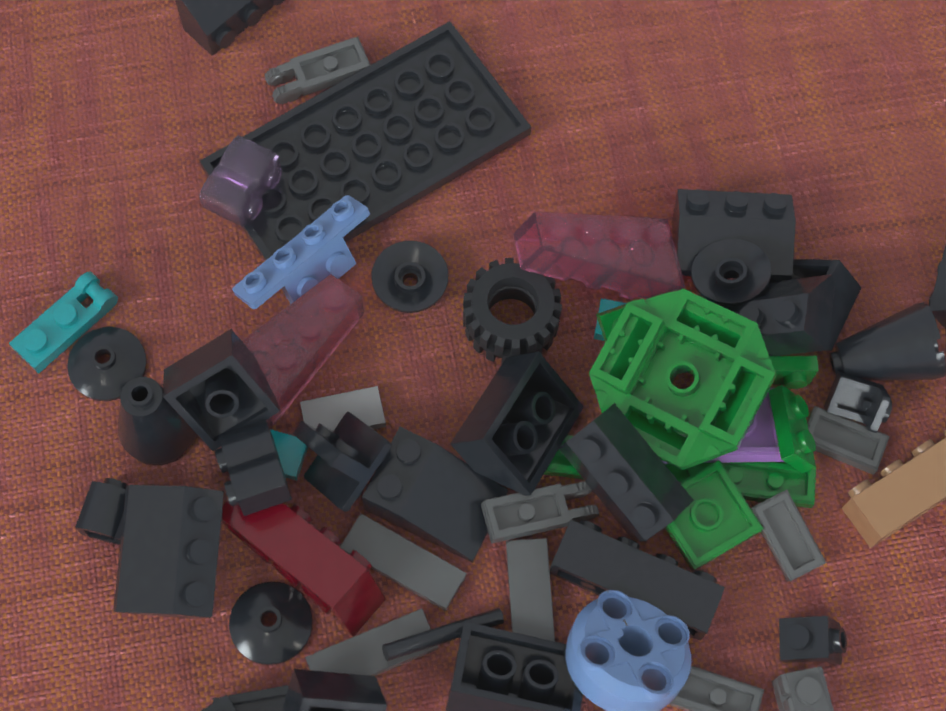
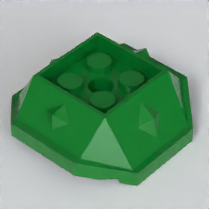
(677, 336)

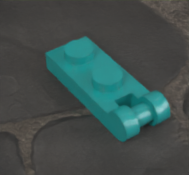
(64, 322)

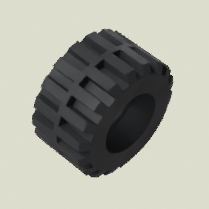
(504, 283)

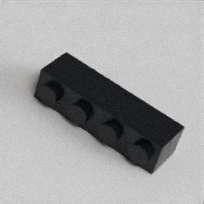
(604, 564)

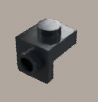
(859, 401)
(811, 640)

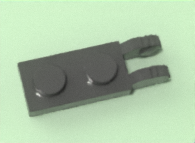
(317, 70)
(542, 511)

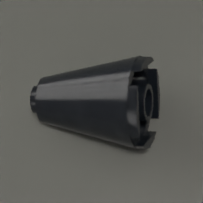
(893, 348)
(150, 425)

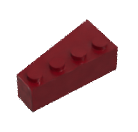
(311, 558)

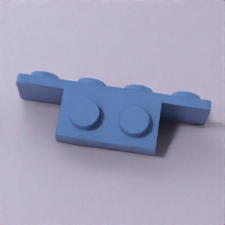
(307, 257)

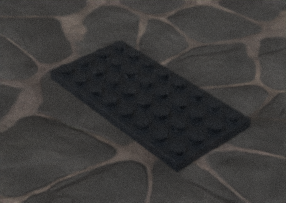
(382, 137)

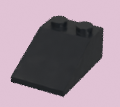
(431, 494)

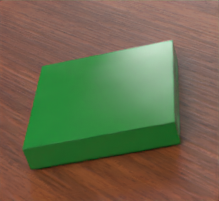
(715, 518)

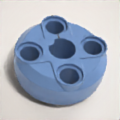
(628, 654)

